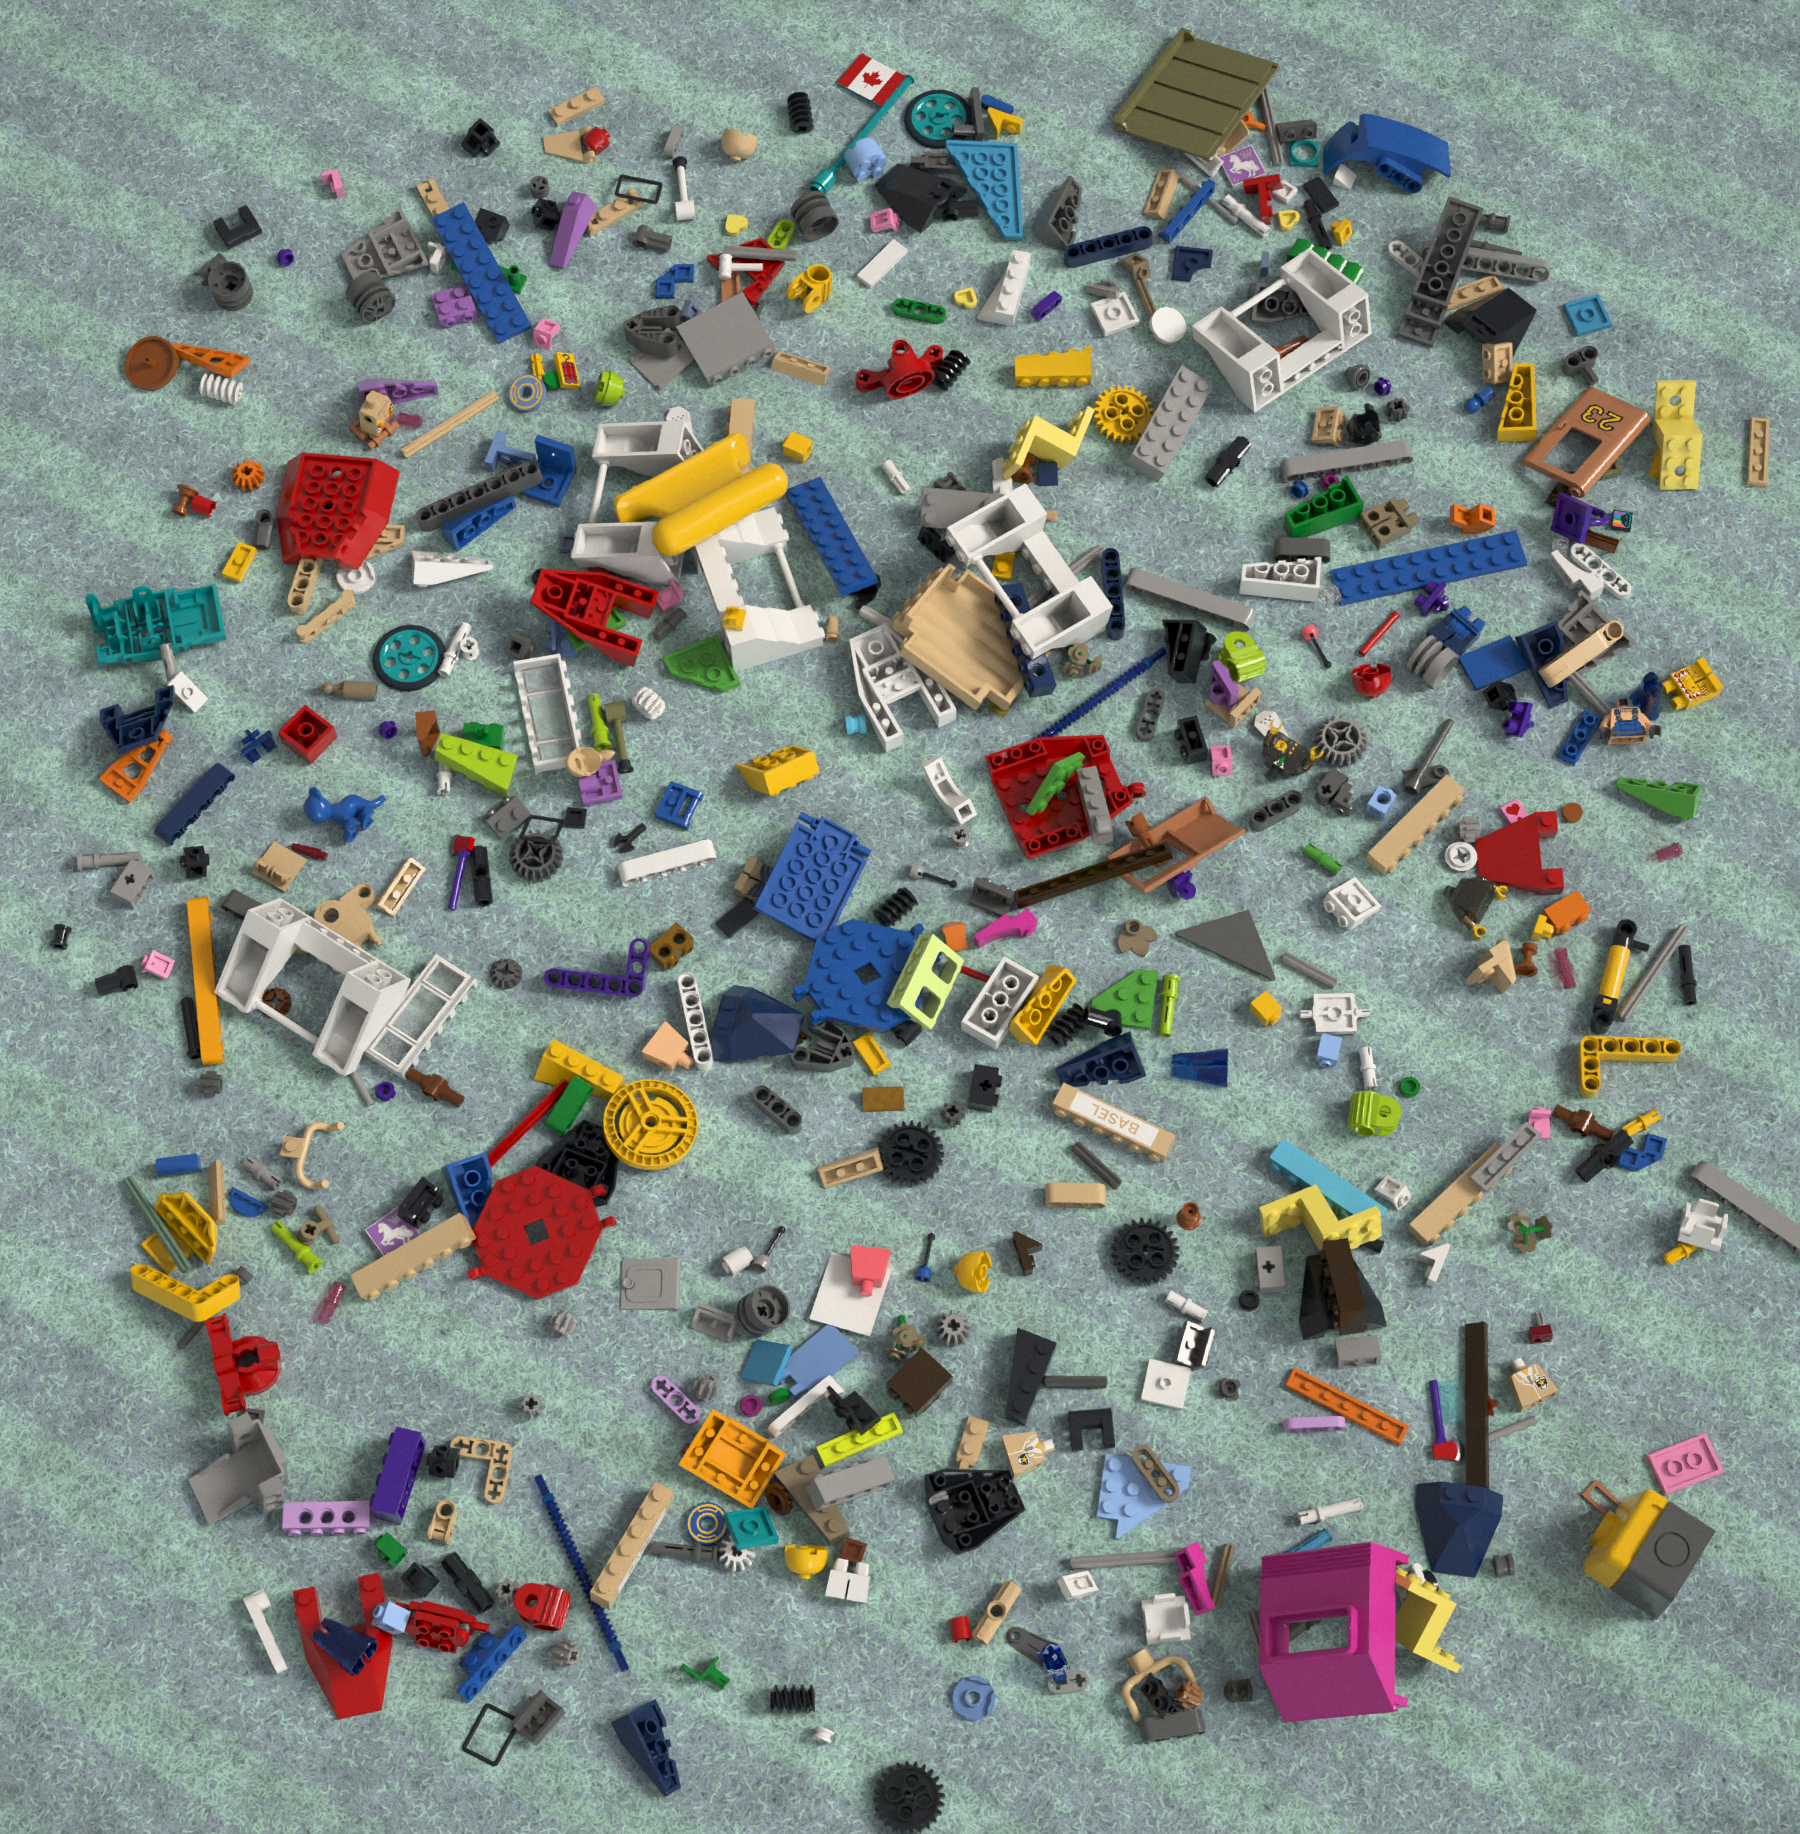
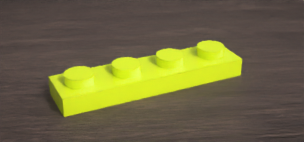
(854, 1443)

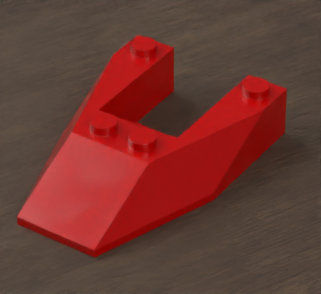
(583, 605)
(346, 1693)

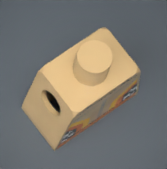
(375, 413)

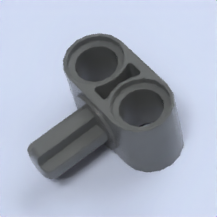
(1582, 364)

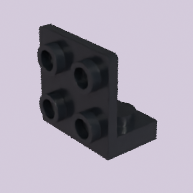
(855, 1410)

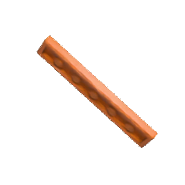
(1346, 1406)

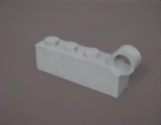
(1094, 805)

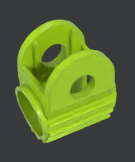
(1244, 662)
(1366, 1114)

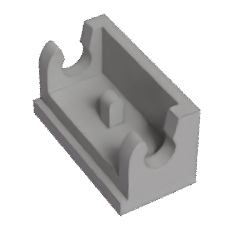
(714, 1322)
(1357, 1352)

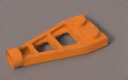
(228, 367)
(123, 784)

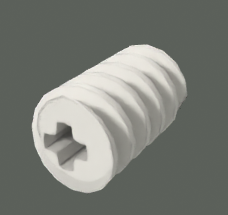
(219, 389)

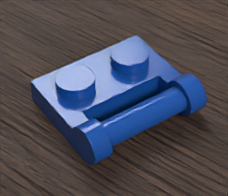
(673, 802)

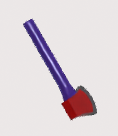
(459, 846)
(1442, 1449)

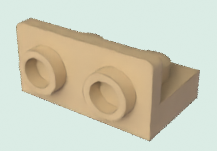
(1497, 362)
(1328, 426)

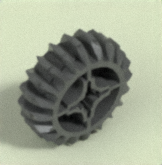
(523, 865)

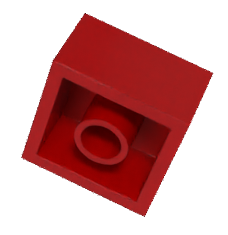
(307, 734)

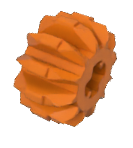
(254, 472)

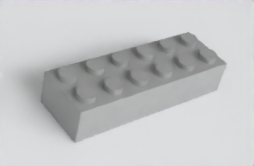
(1169, 423)

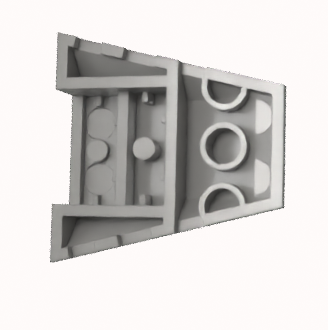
(387, 249)
(1583, 619)

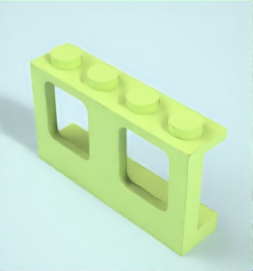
(919, 973)

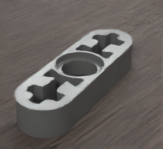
(1152, 723)

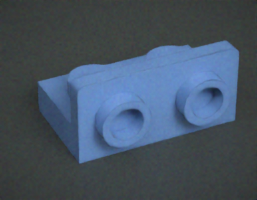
(559, 643)

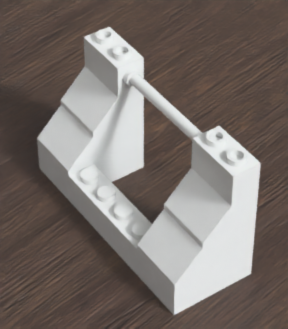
(1253, 365)
(1017, 524)
(628, 546)
(766, 631)
(362, 1005)

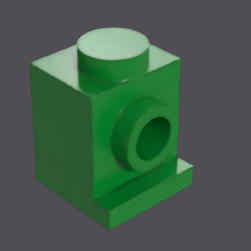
(390, 1549)

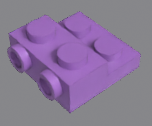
(454, 306)

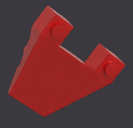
(1514, 857)

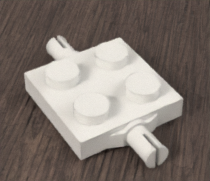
(1334, 1013)

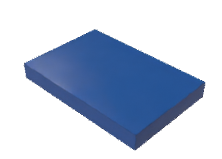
(1493, 663)

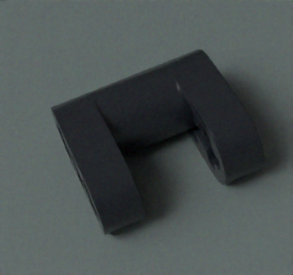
(241, 233)
(1091, 1419)

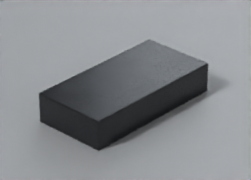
(1321, 195)
(737, 918)

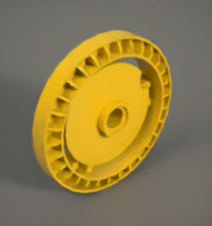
(650, 1139)

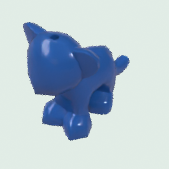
(320, 810)

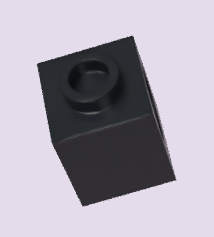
(420, 1579)

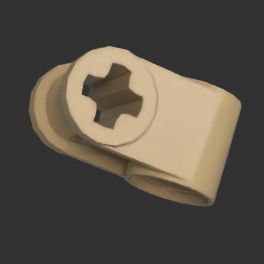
(442, 1524)

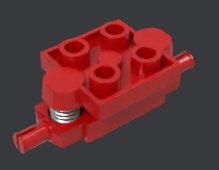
(440, 1625)

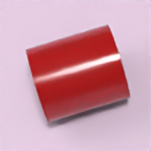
(203, 505)
(960, 1629)

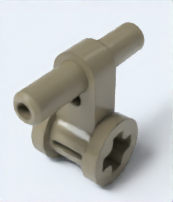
(325, 1225)

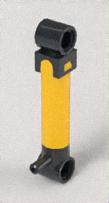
(1614, 974)

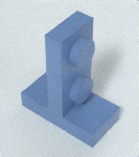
(505, 454)

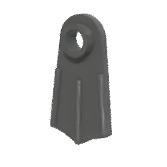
(1430, 777)
(1028, 1644)

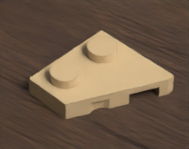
(390, 539)

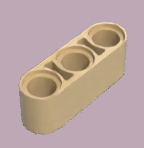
(1075, 1194)

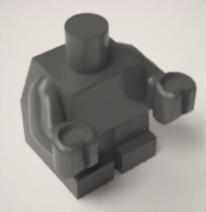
(519, 645)

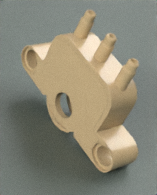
(353, 920)

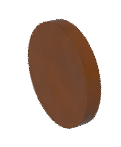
(151, 363)

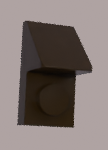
(1024, 1247)

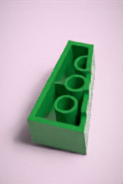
(1326, 510)

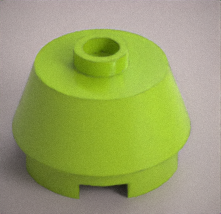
(608, 389)

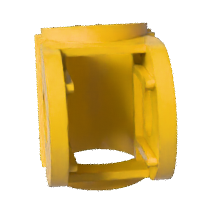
(816, 277)

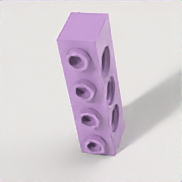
(295, 1511)

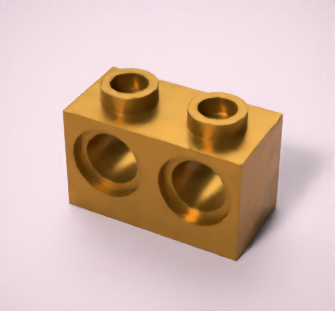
(667, 944)

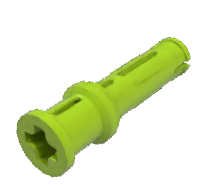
(599, 730)
(1169, 997)
(302, 1253)

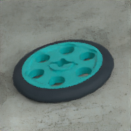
(941, 98)
(416, 680)

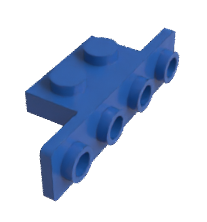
(486, 1659)

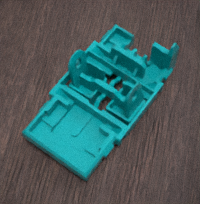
(192, 615)

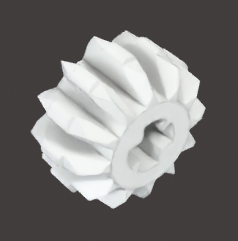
(648, 703)
(728, 1556)

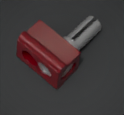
(1540, 1333)

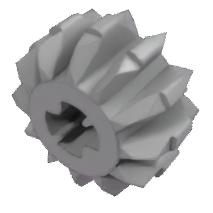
(945, 1330)

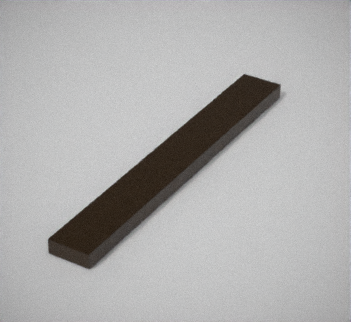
(1093, 874)
(1477, 1404)

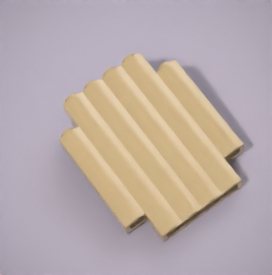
(959, 638)

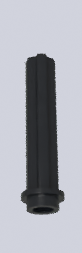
(191, 1028)

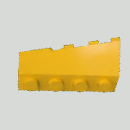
(1054, 368)
(1042, 1005)
(565, 1063)

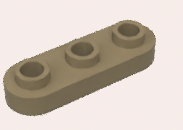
(1151, 1465)

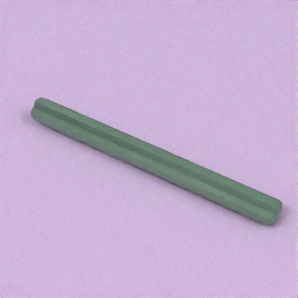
(157, 1225)

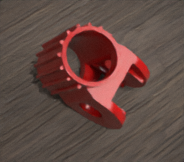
(550, 1609)

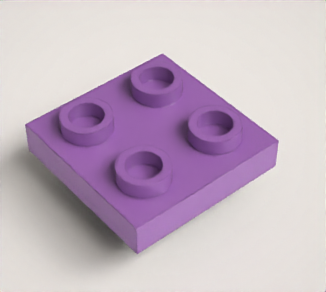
(1222, 683)
(601, 785)

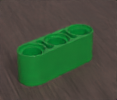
(569, 1106)

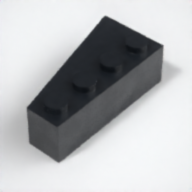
(1029, 1368)

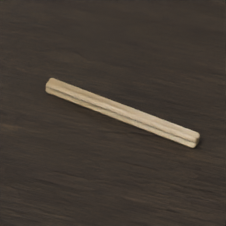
(449, 424)

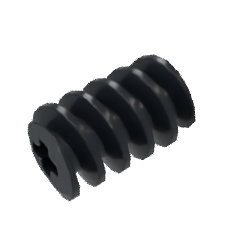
(800, 112)
(950, 368)
(895, 906)
(1066, 1026)
(792, 1698)

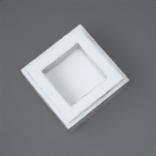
(1286, 193)

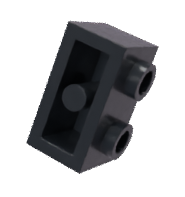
(1191, 738)

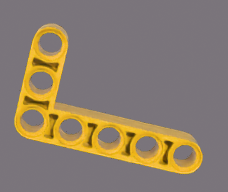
(1619, 1053)
(183, 1299)

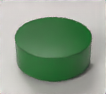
(551, 380)
(1409, 1087)
(779, 1396)

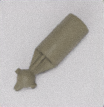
(352, 689)

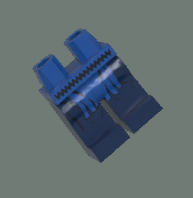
(1457, 631)

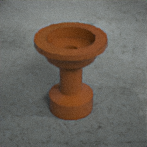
(1023, 474)
(186, 493)
(1525, 966)
(1189, 1216)

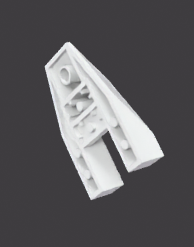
(887, 677)

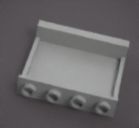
(726, 339)

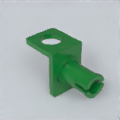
(711, 1673)

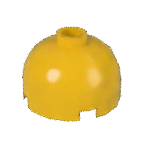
(973, 1270)
(805, 1559)

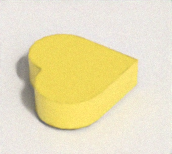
(1287, 219)
(735, 224)
(966, 298)

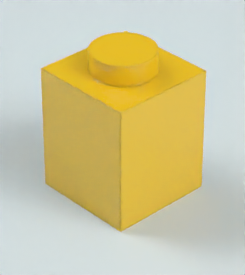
(797, 447)
(1266, 1009)

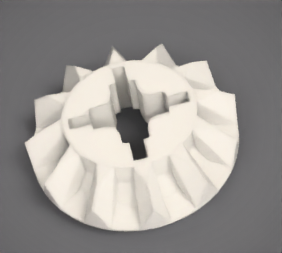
(1464, 849)

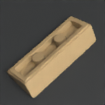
(1163, 195)
(805, 372)
(398, 885)
(850, 1168)
(217, 1192)

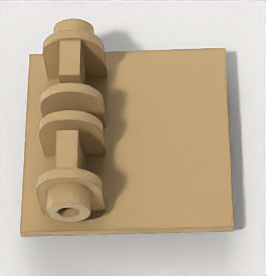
(278, 866)

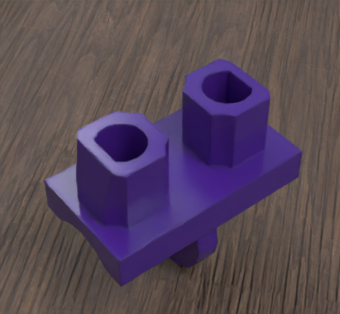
(1436, 591)
(1519, 720)
(1182, 884)

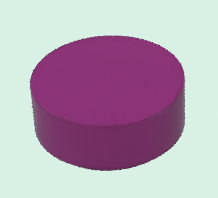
(751, 1405)

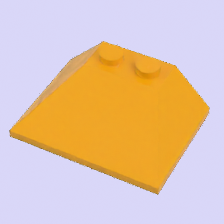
(732, 1458)

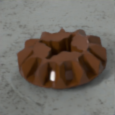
(282, 996)
(778, 1499)

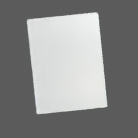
(840, 1302)

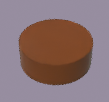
(1572, 812)

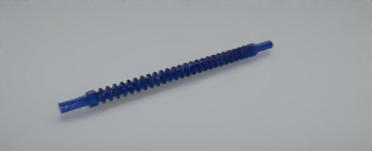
(1146, 663)
(548, 1500)

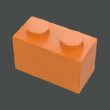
(1567, 912)

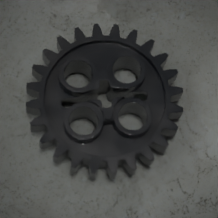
(916, 1137)
(1142, 1233)
(920, 1814)

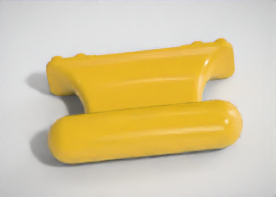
(702, 495)

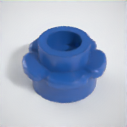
(1301, 487)

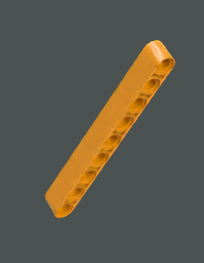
(204, 981)

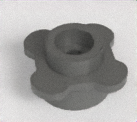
(1233, 1384)

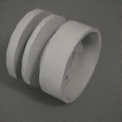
(1432, 661)

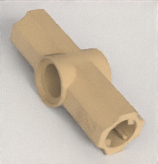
(1004, 1601)

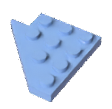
(1128, 1496)

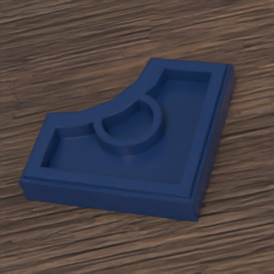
(1189, 261)

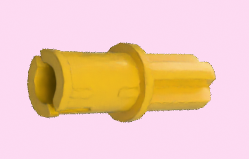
(1641, 1122)
(1682, 1250)

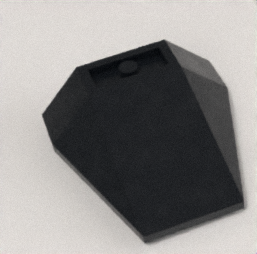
(917, 194)
(1495, 319)
(584, 1160)
(1315, 1316)
(971, 1505)

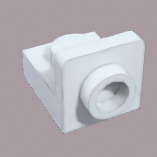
(437, 257)
(1393, 1191)

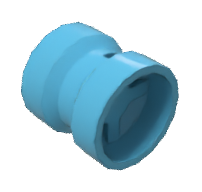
(855, 724)

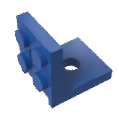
(557, 465)

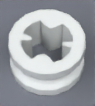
(823, 1735)

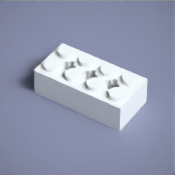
(996, 991)

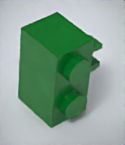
(488, 735)

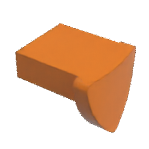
(955, 935)

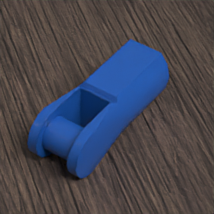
(989, 101)

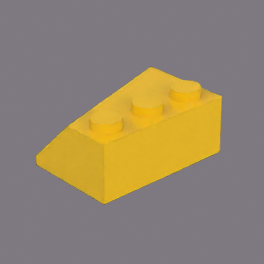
(781, 770)

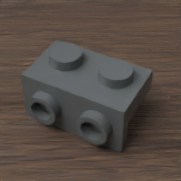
(1297, 130)
(506, 816)
(991, 896)
(1194, 1346)
(537, 1717)

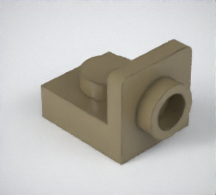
(1137, 265)

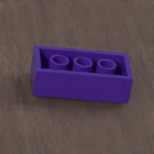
(398, 1475)

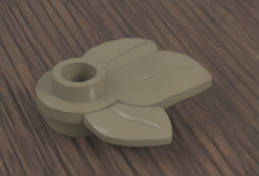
(1138, 940)

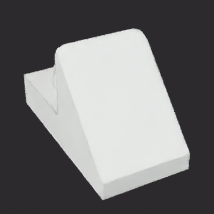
(1435, 1258)
(1077, 1585)

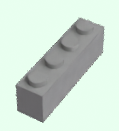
(850, 1483)

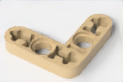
(492, 1456)

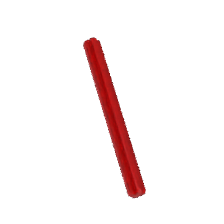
(526, 1123)

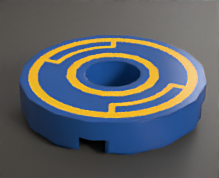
(706, 1511)

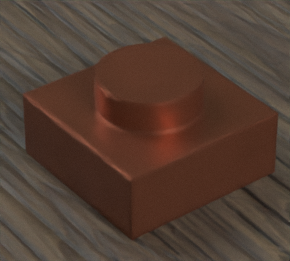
(853, 1550)

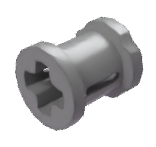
(963, 841)

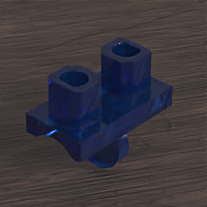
(250, 750)
(1054, 1661)

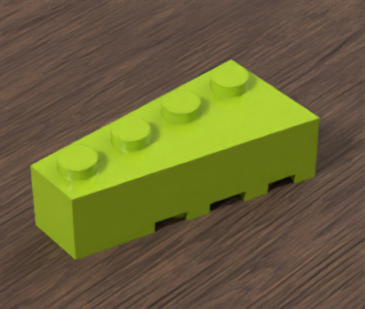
(478, 762)

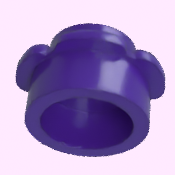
(284, 255)
(1382, 384)
(387, 727)
(380, 1091)

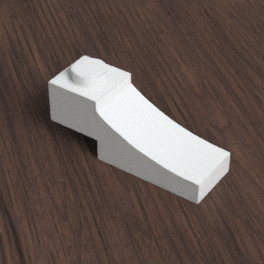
(1575, 577)

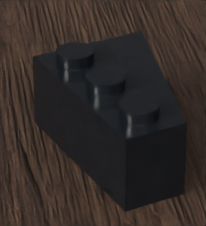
(1184, 648)

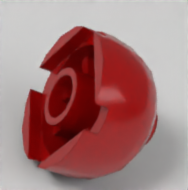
(1371, 680)

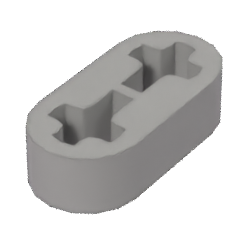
(674, 141)
(1069, 1688)

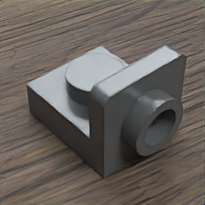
(1342, 799)

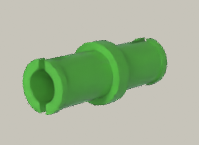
(1322, 859)

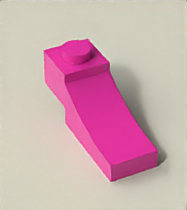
(1021, 925)
(1193, 1580)

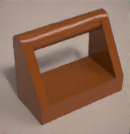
(427, 730)

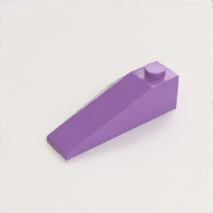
(570, 227)
(398, 390)

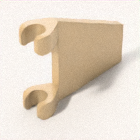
(569, 146)

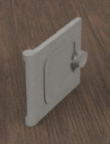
(662, 369)
(654, 1283)

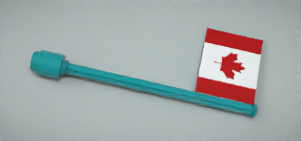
(878, 86)

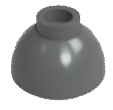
(1358, 376)

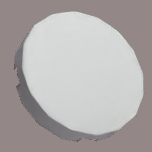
(1167, 325)
(355, 581)

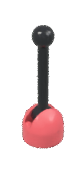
(1310, 633)

